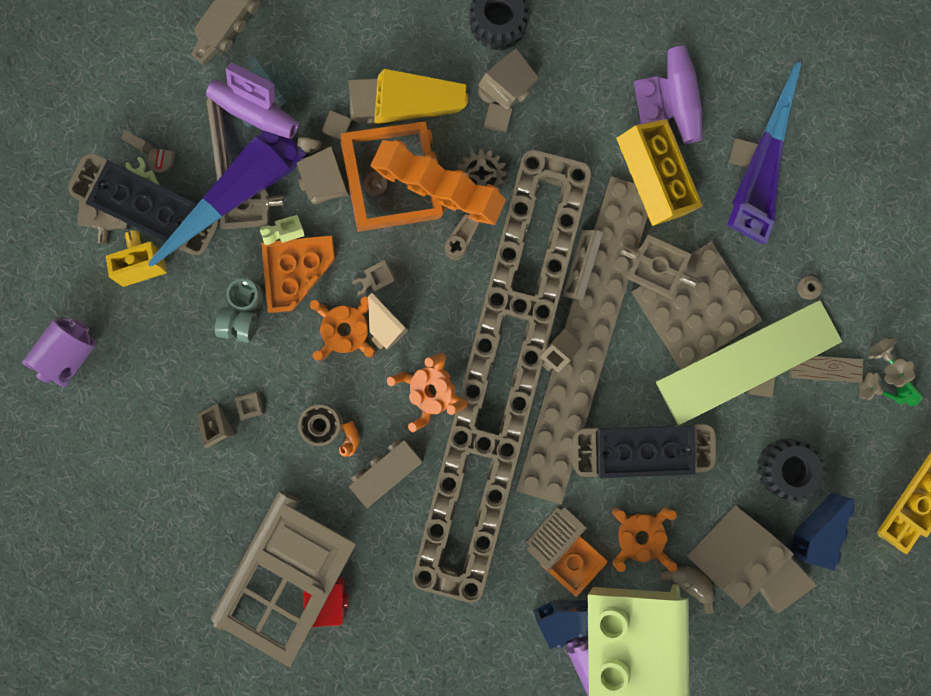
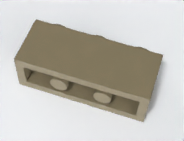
(385, 472)

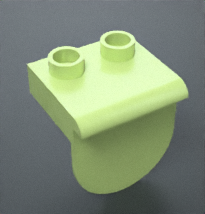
(638, 642)

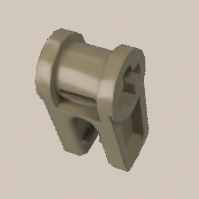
(463, 236)

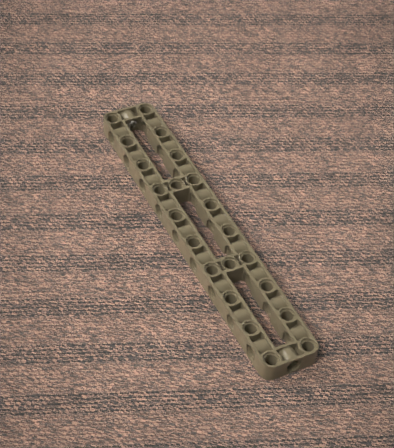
(450, 581)

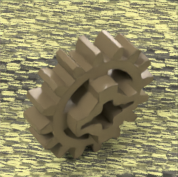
(491, 174)

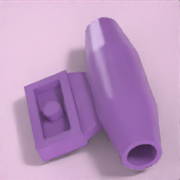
(673, 97)
(252, 101)

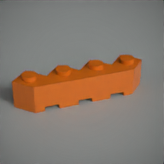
(428, 177)

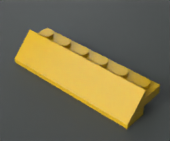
(911, 513)

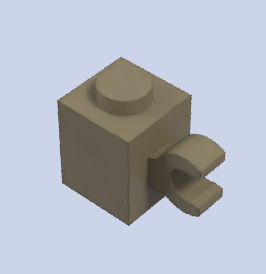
(560, 351)

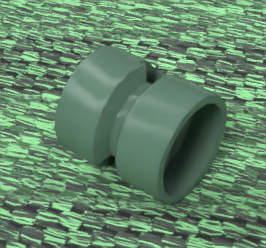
(245, 295)
(231, 323)

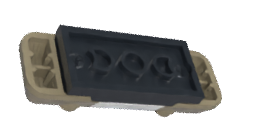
(135, 201)
(644, 450)

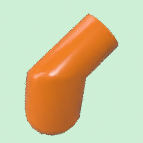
(352, 440)

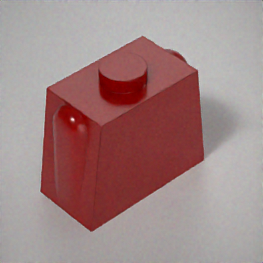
(334, 608)

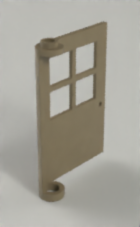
(299, 553)

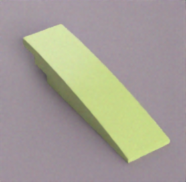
(748, 362)

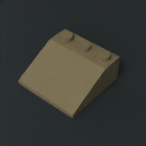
(740, 556)

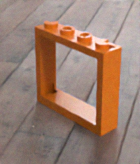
(347, 140)

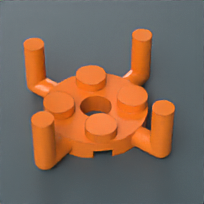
(331, 323)
(421, 395)
(652, 547)

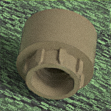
(309, 431)

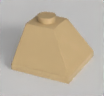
(383, 324)

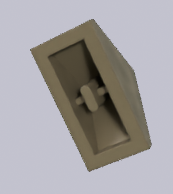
(214, 426)

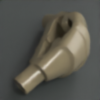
(694, 583)

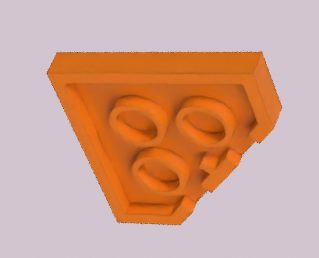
(294, 269)

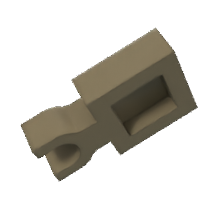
(377, 277)

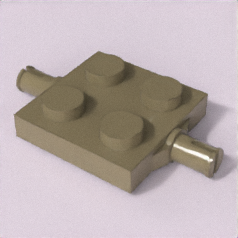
(252, 212)
(92, 217)
(659, 266)

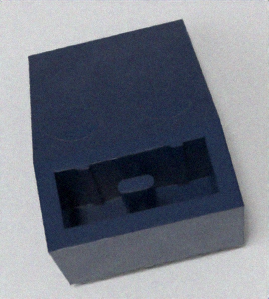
(823, 532)
(562, 621)

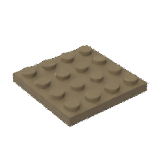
(699, 317)

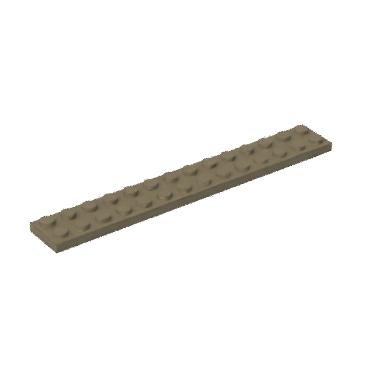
(591, 323)

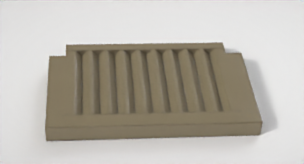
(554, 537)

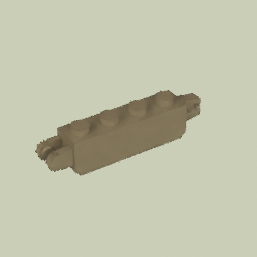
(220, 26)

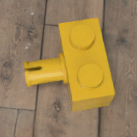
(132, 263)

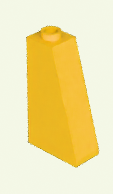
(413, 96)

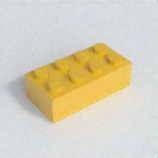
(659, 171)

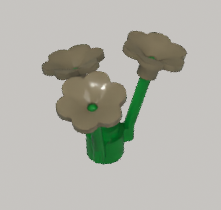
(898, 373)

